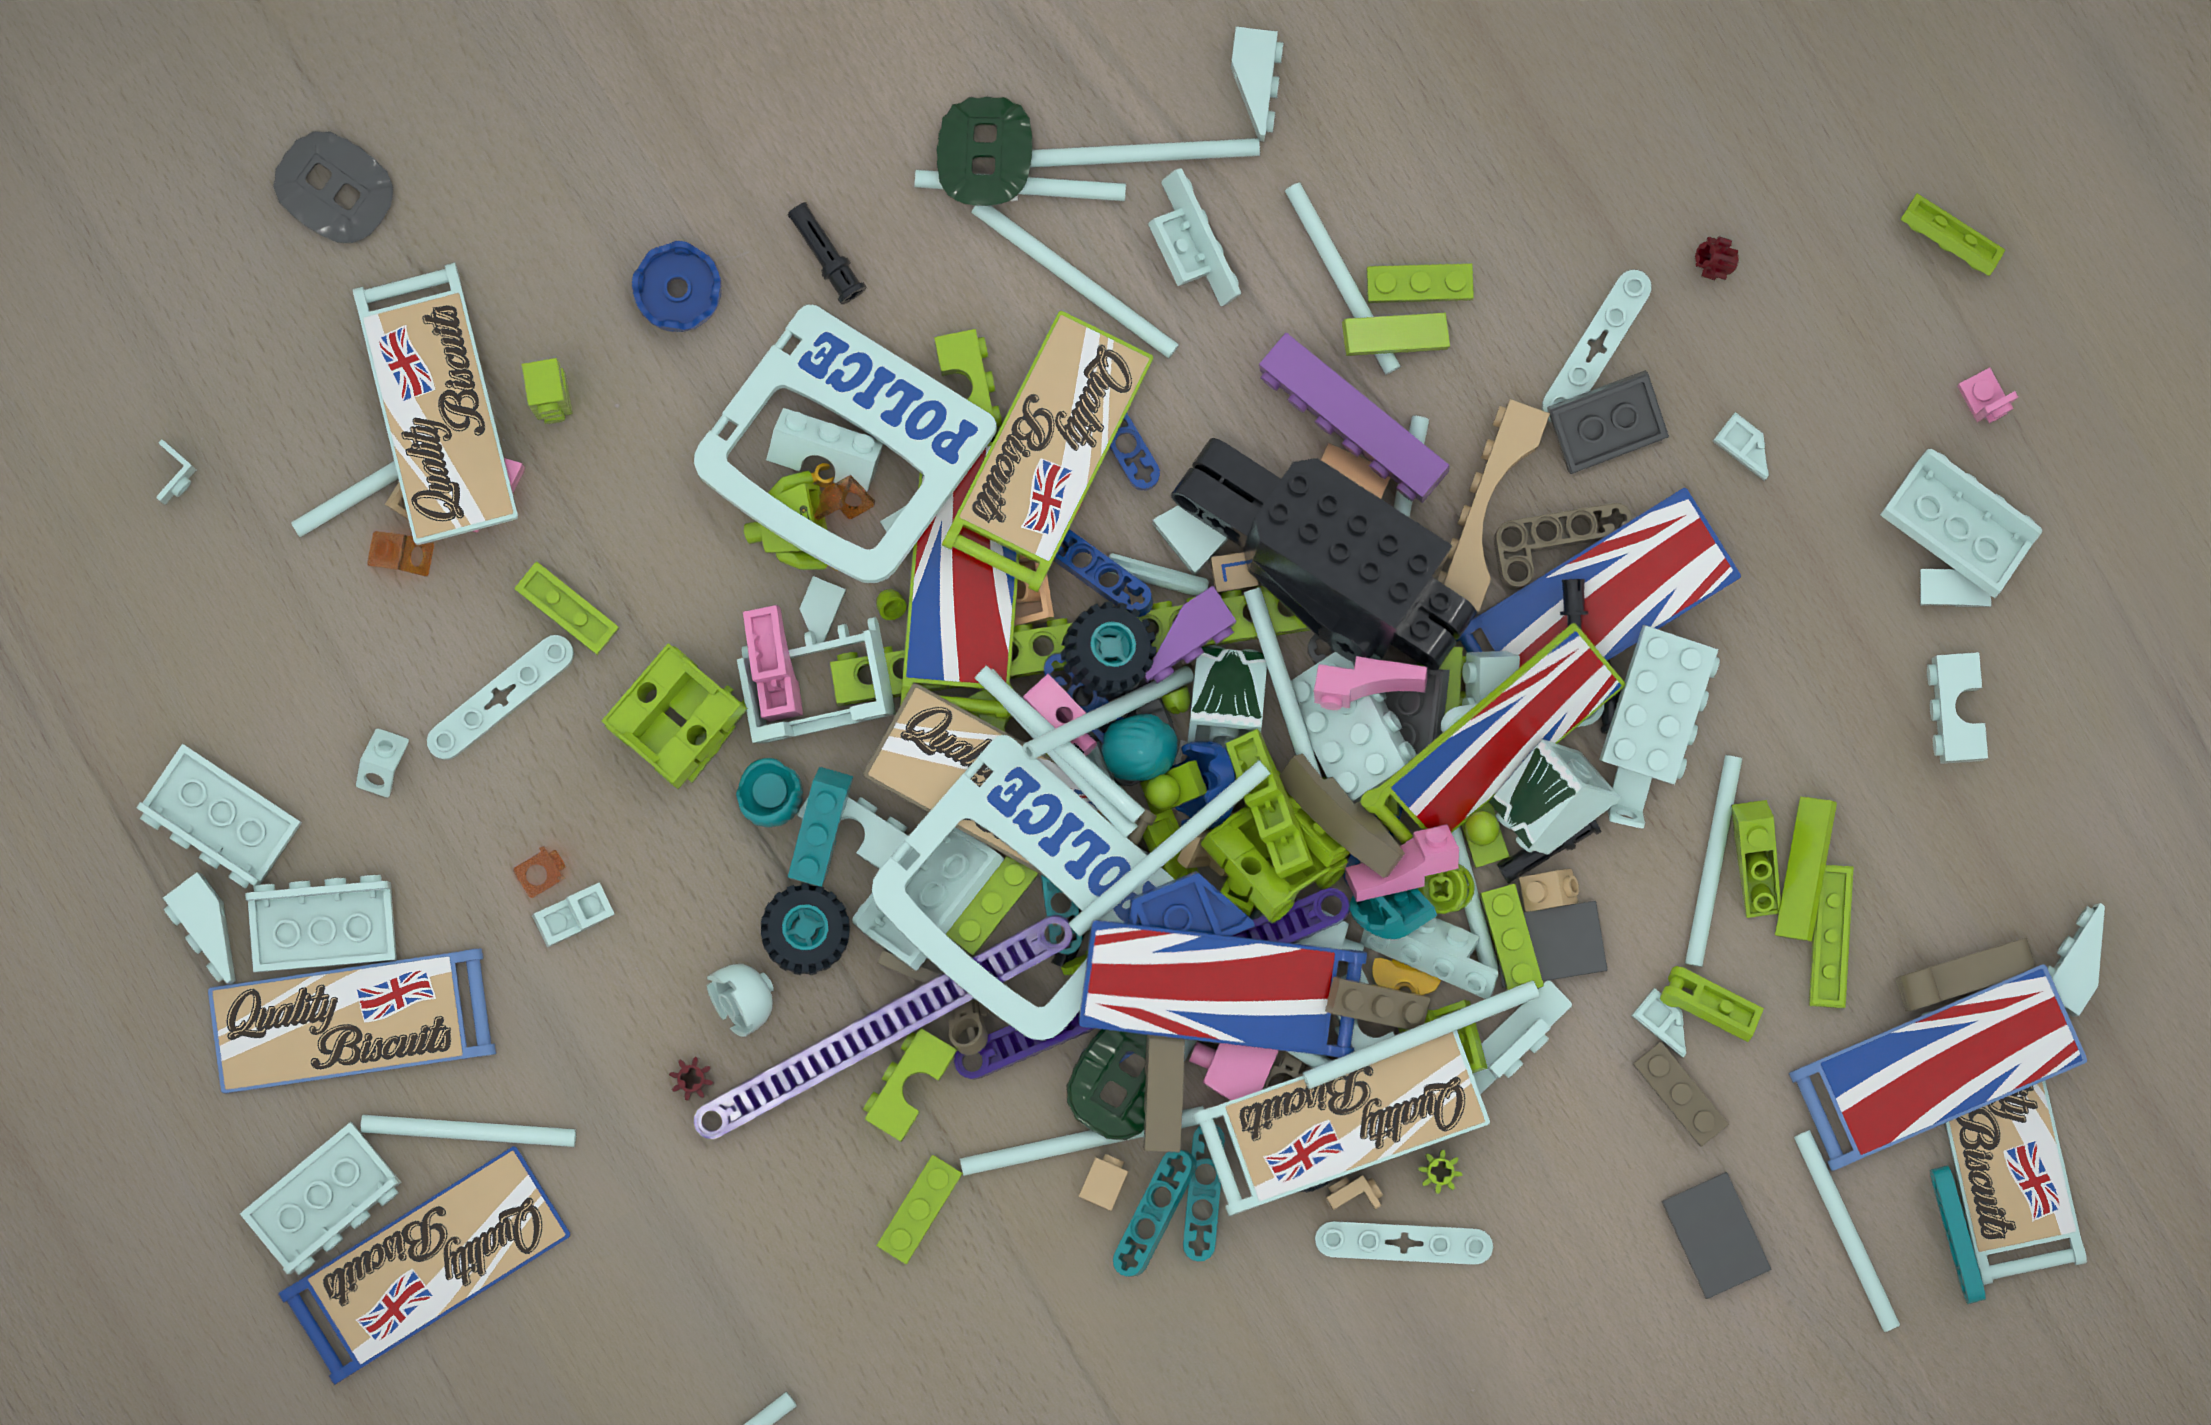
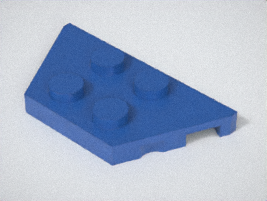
(1188, 905)

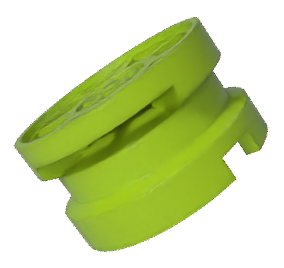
(1449, 890)

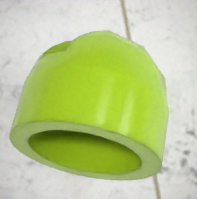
(890, 604)
(1177, 700)

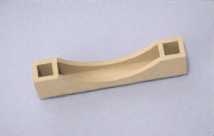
(1516, 438)

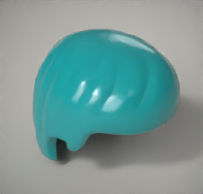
(1139, 747)
(769, 793)

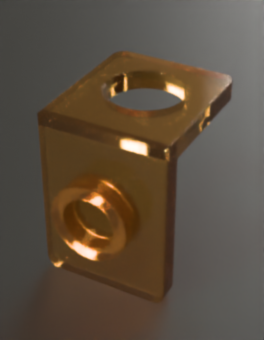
(834, 498)
(395, 551)
(551, 862)

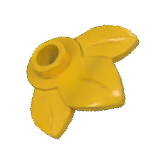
(1399, 975)

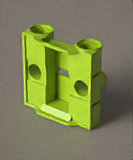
(655, 734)
(1244, 857)

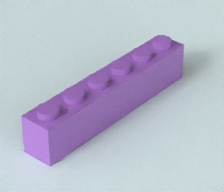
(1354, 418)

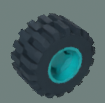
(1108, 649)
(805, 929)

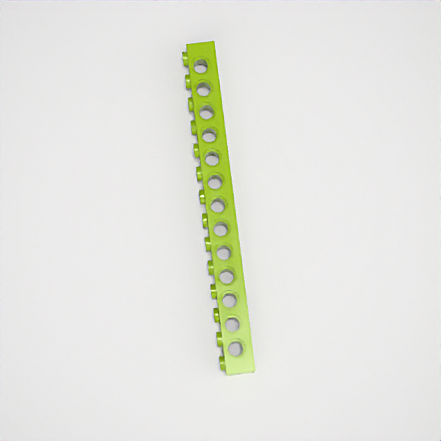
(848, 665)

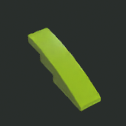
(1271, 806)

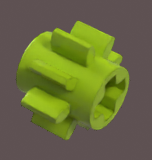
(1431, 1178)

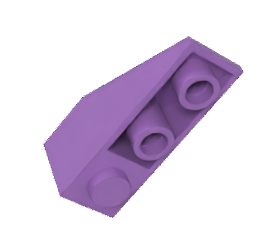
(1196, 624)

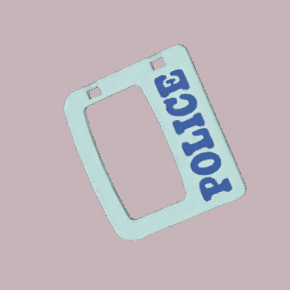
(880, 395)
(1051, 831)

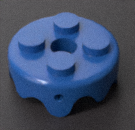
(674, 262)
(1216, 773)

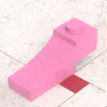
(771, 664)
(1340, 686)
(1425, 854)

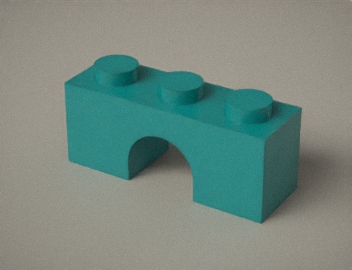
(820, 826)

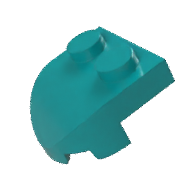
(1393, 914)

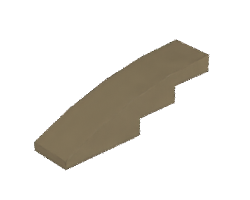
(1340, 817)
(1163, 1093)

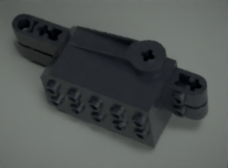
(1331, 554)

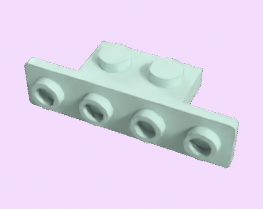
(1189, 241)
(1440, 952)
(1519, 1033)

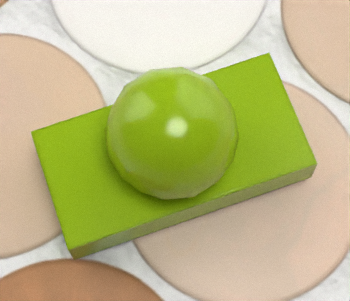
(1174, 787)
(1484, 837)

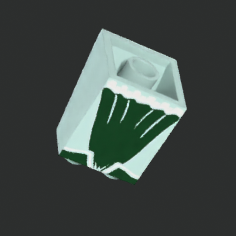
(1227, 694)
(1552, 797)

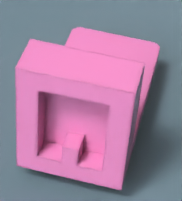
(1986, 397)

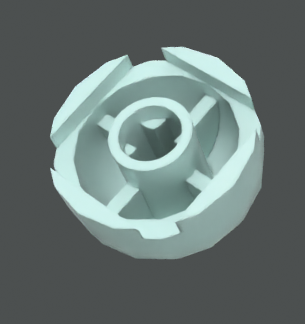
(742, 996)

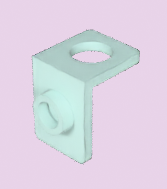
(180, 482)
(381, 758)
(1633, 793)

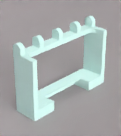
(880, 708)

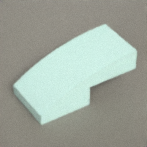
(1950, 588)
(573, 914)

